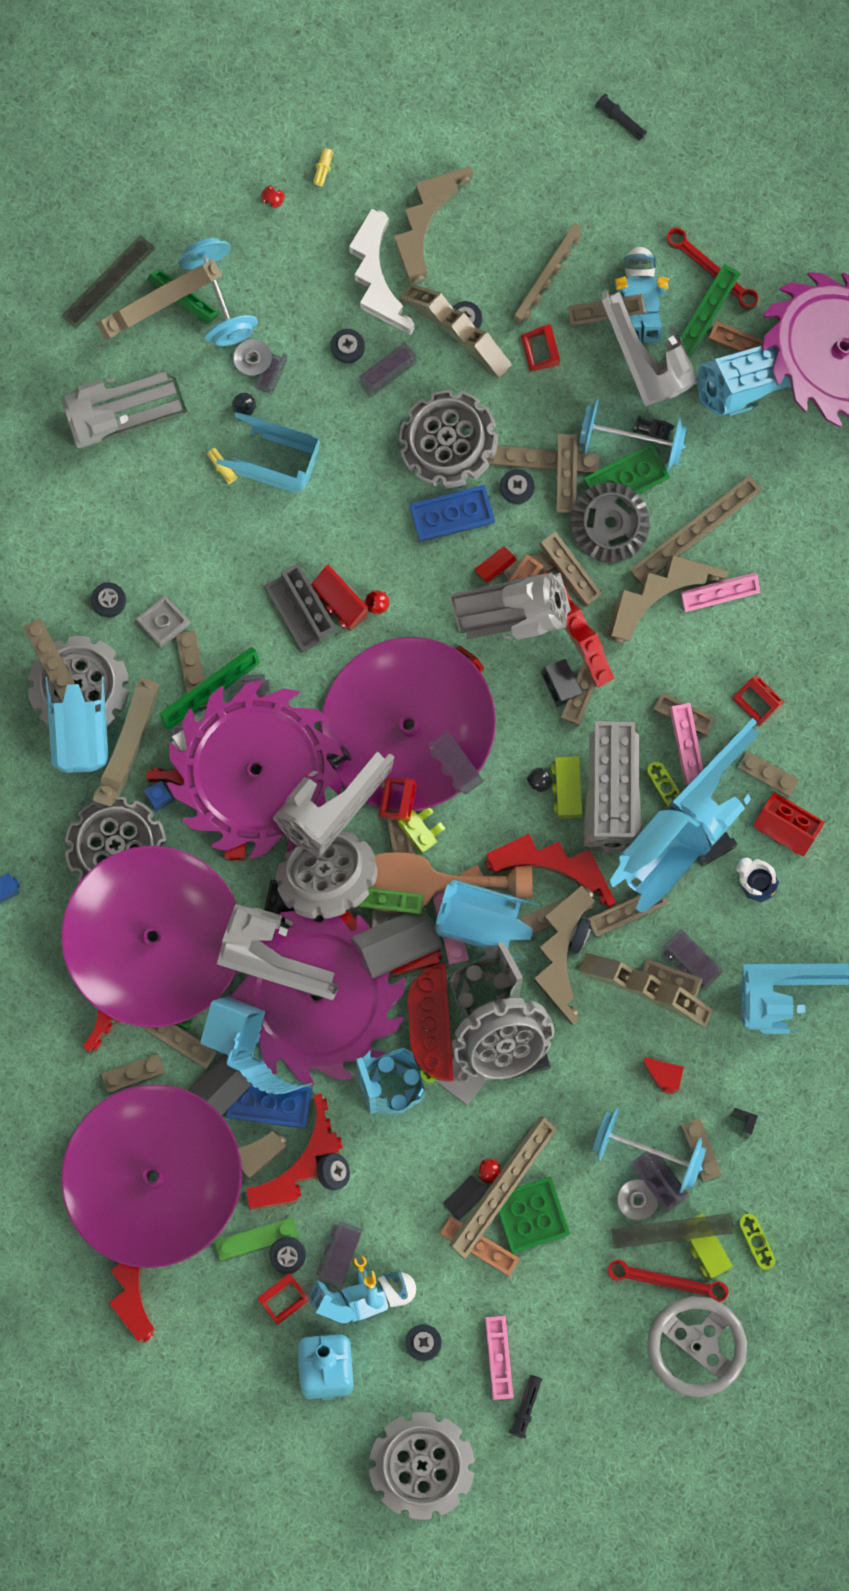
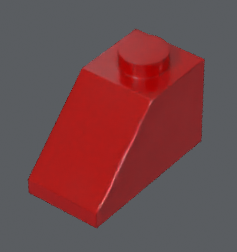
(664, 1074)

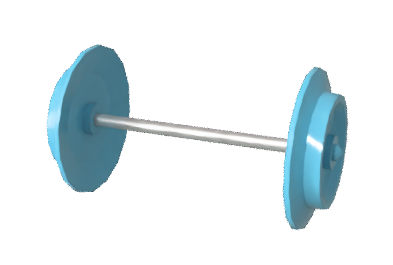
(231, 330)
(588, 425)
(605, 1133)

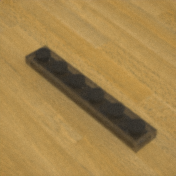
(108, 282)
(672, 1230)

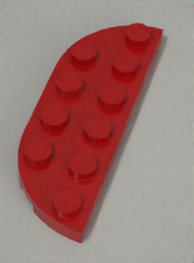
(430, 1023)

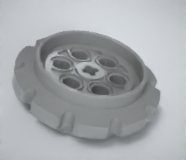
(479, 442)
(99, 661)
(84, 857)
(328, 883)
(503, 1038)
(441, 1494)

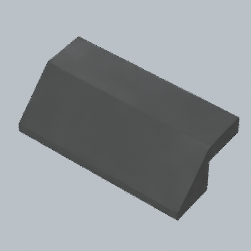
(300, 608)
(396, 942)
(221, 1085)

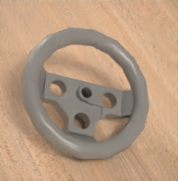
(719, 1318)

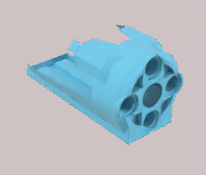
(737, 380)
(696, 797)
(766, 1009)
(372, 1089)

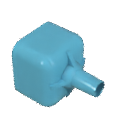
(327, 1375)

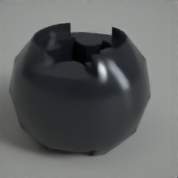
(244, 398)
(539, 779)

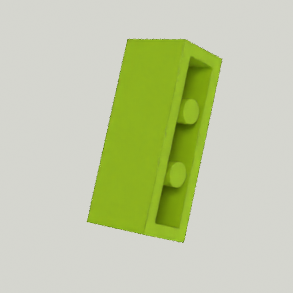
(567, 787)
(710, 1255)

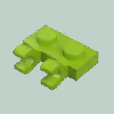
(418, 832)

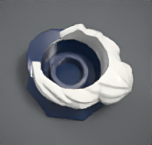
(757, 879)

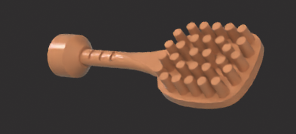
(415, 875)

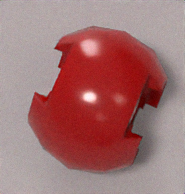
(274, 197)
(377, 602)
(489, 1170)

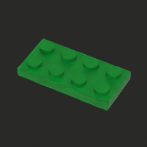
(638, 471)

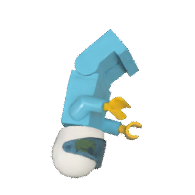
(640, 271)
(365, 1298)

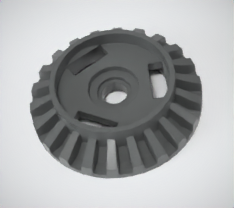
(595, 540)

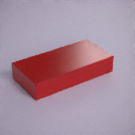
(495, 564)

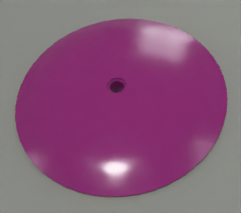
(403, 684)
(109, 927)
(110, 1169)

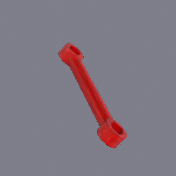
(709, 266)
(667, 1281)

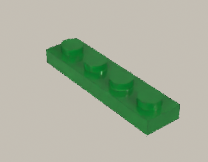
(189, 302)

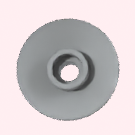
(248, 350)
(626, 1203)

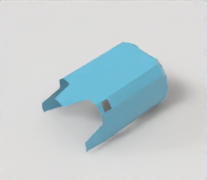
(283, 436)
(77, 732)
(661, 855)
(480, 916)

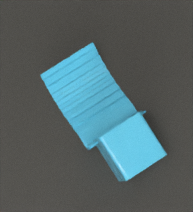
(234, 1030)

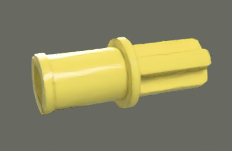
(323, 166)
(227, 473)

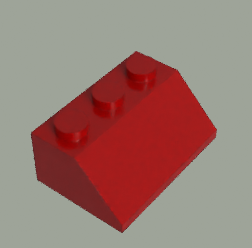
(339, 599)
(788, 824)

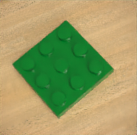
(533, 1216)

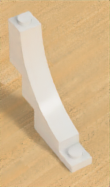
(378, 298)

